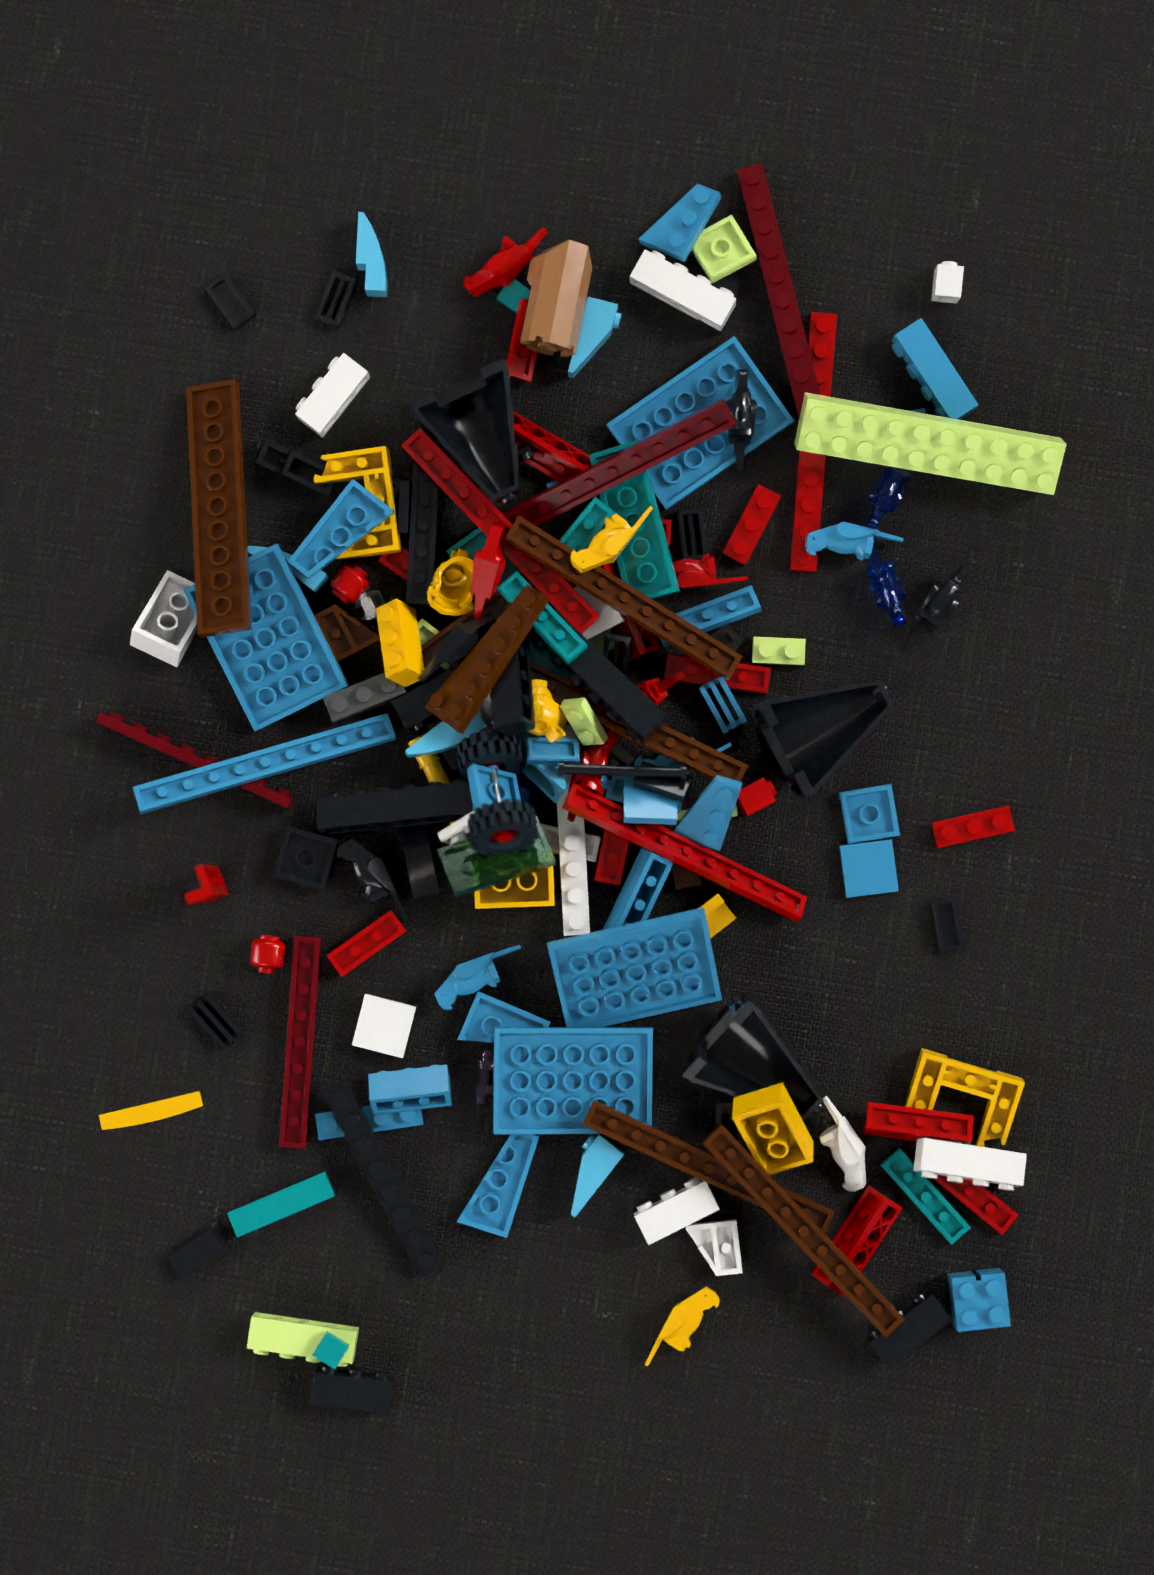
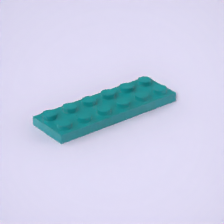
(646, 558)

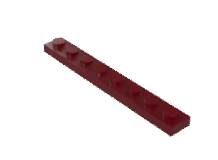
(187, 755)
(300, 1042)

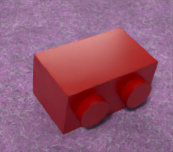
(756, 796)

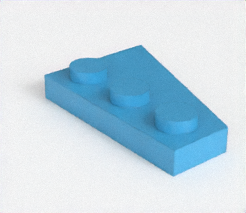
(682, 225)
(711, 814)
(490, 1013)

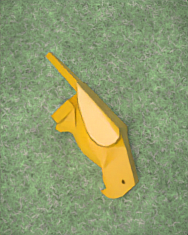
(607, 543)
(685, 1320)

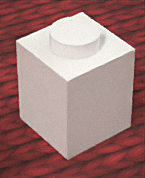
(947, 282)

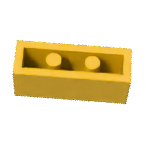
(400, 642)

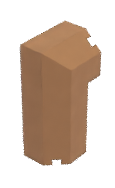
(557, 298)

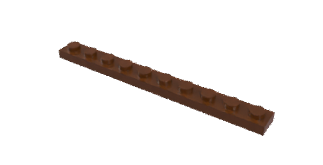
(625, 599)
(664, 742)
(685, 1156)
(803, 1230)

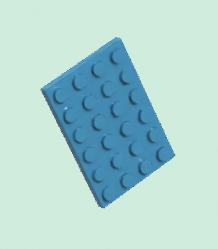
(686, 394)
(285, 655)
(635, 970)
(553, 1074)

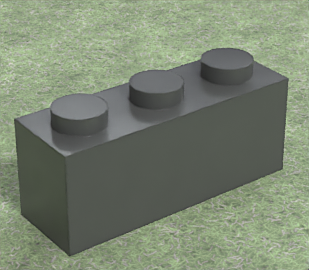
(362, 697)

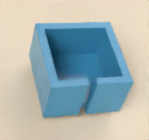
(978, 1302)

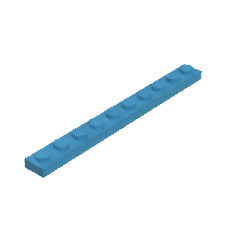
(264, 763)

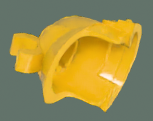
(452, 585)
(548, 714)

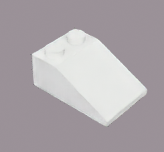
(166, 621)

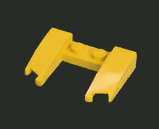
(376, 470)
(998, 1087)

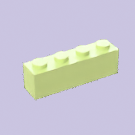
(297, 1336)

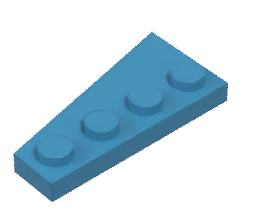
(343, 525)
(499, 1192)

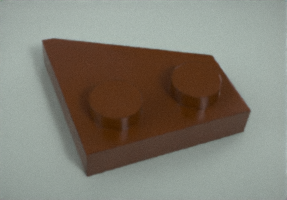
(344, 633)

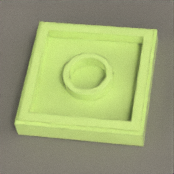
(723, 249)

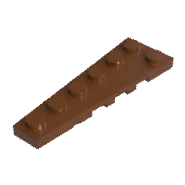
(477, 674)

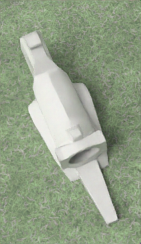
(846, 1149)

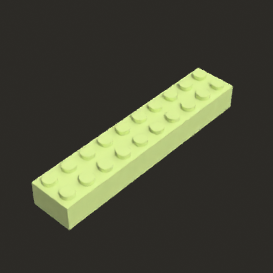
(929, 443)

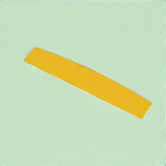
(151, 1111)

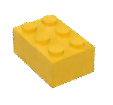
(524, 891)
(773, 1129)

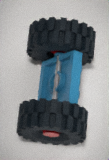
(499, 818)

